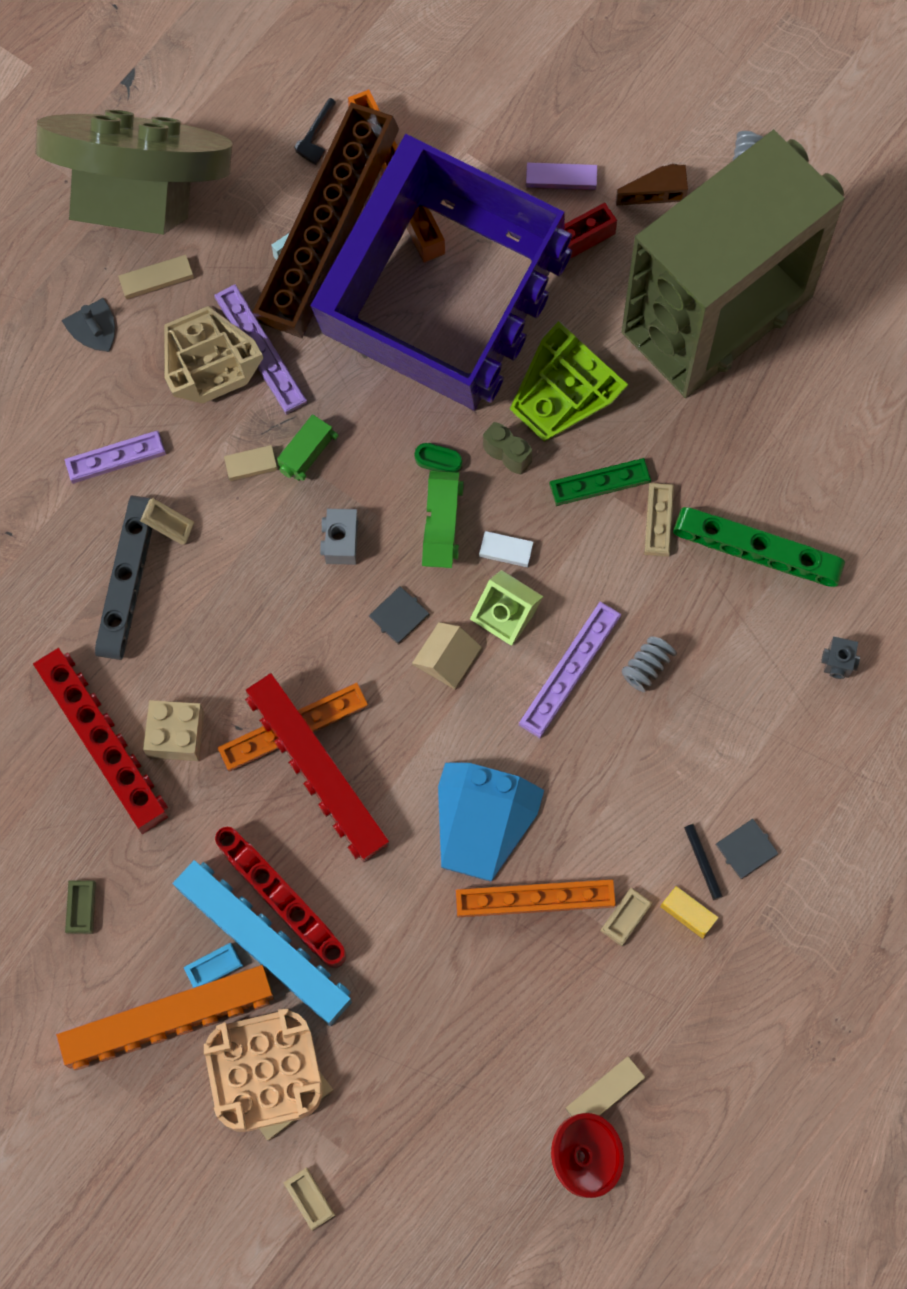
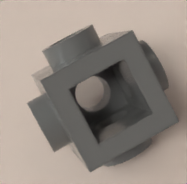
(840, 658)

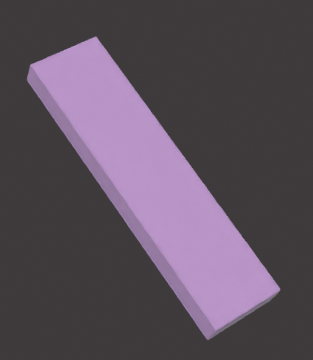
(115, 457)

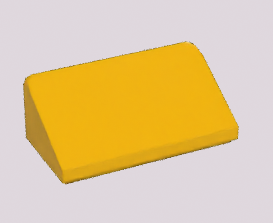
(689, 912)

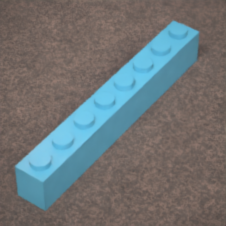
(262, 942)

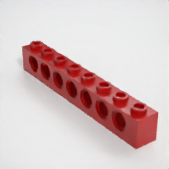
(50, 669)

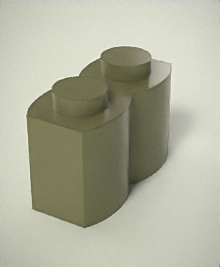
(503, 446)

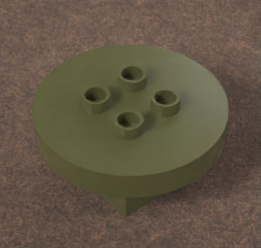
(131, 167)

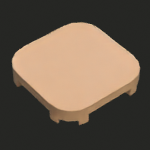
(263, 1071)

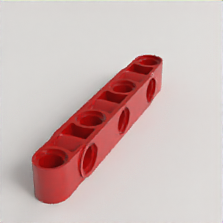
(280, 897)

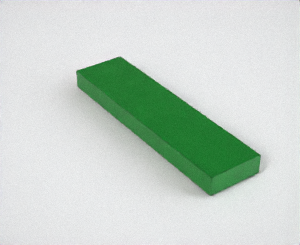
(600, 482)

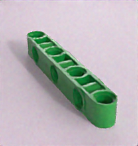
(778, 552)

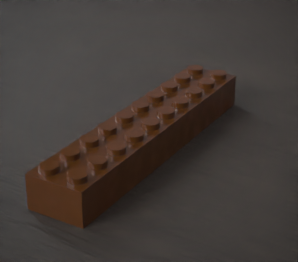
(326, 218)

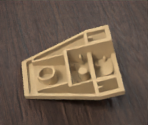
(207, 356)

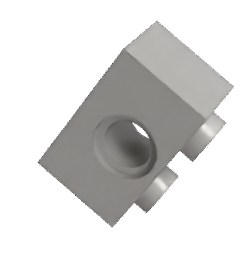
(344, 550)

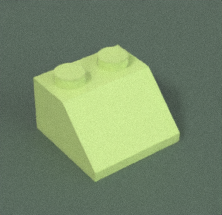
(506, 607)

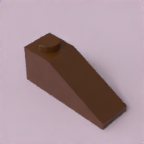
(659, 186)

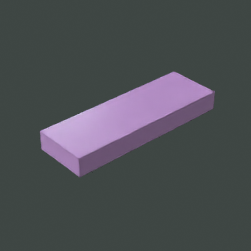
(561, 176)

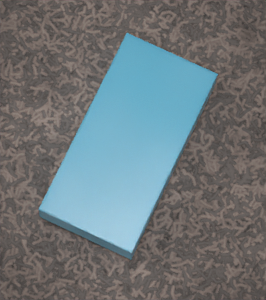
(213, 966)

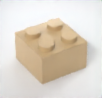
(173, 730)

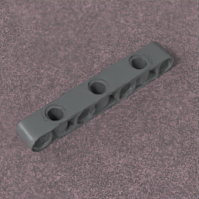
(123, 594)

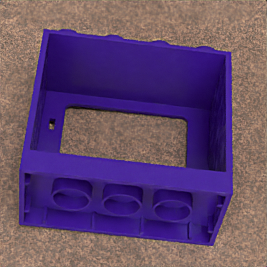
(481, 203)

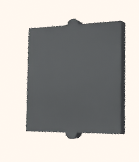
(399, 615)
(746, 848)

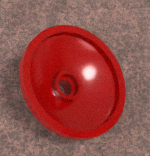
(598, 1151)

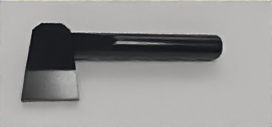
(305, 147)

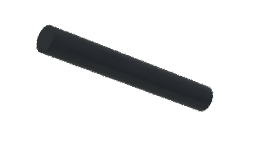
(703, 862)

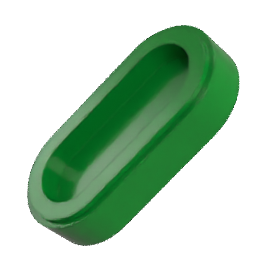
(437, 458)

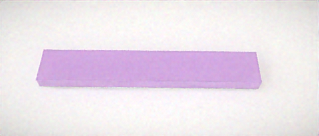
(272, 366)
(569, 670)

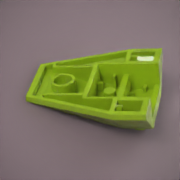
(564, 385)

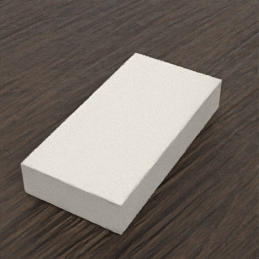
(506, 549)

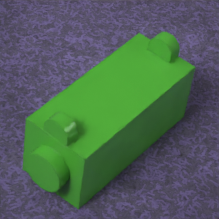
(305, 448)

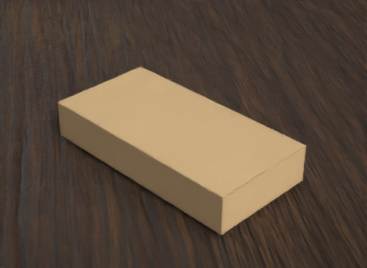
(250, 463)
(167, 521)
(626, 917)
(309, 1199)

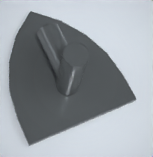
(92, 326)

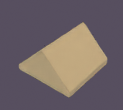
(447, 654)

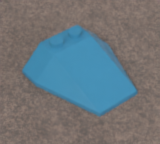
(483, 817)

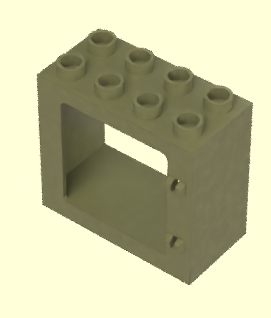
(730, 262)

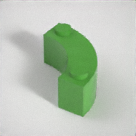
(440, 527)

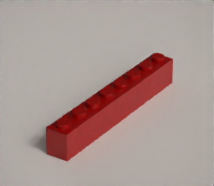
(316, 767)

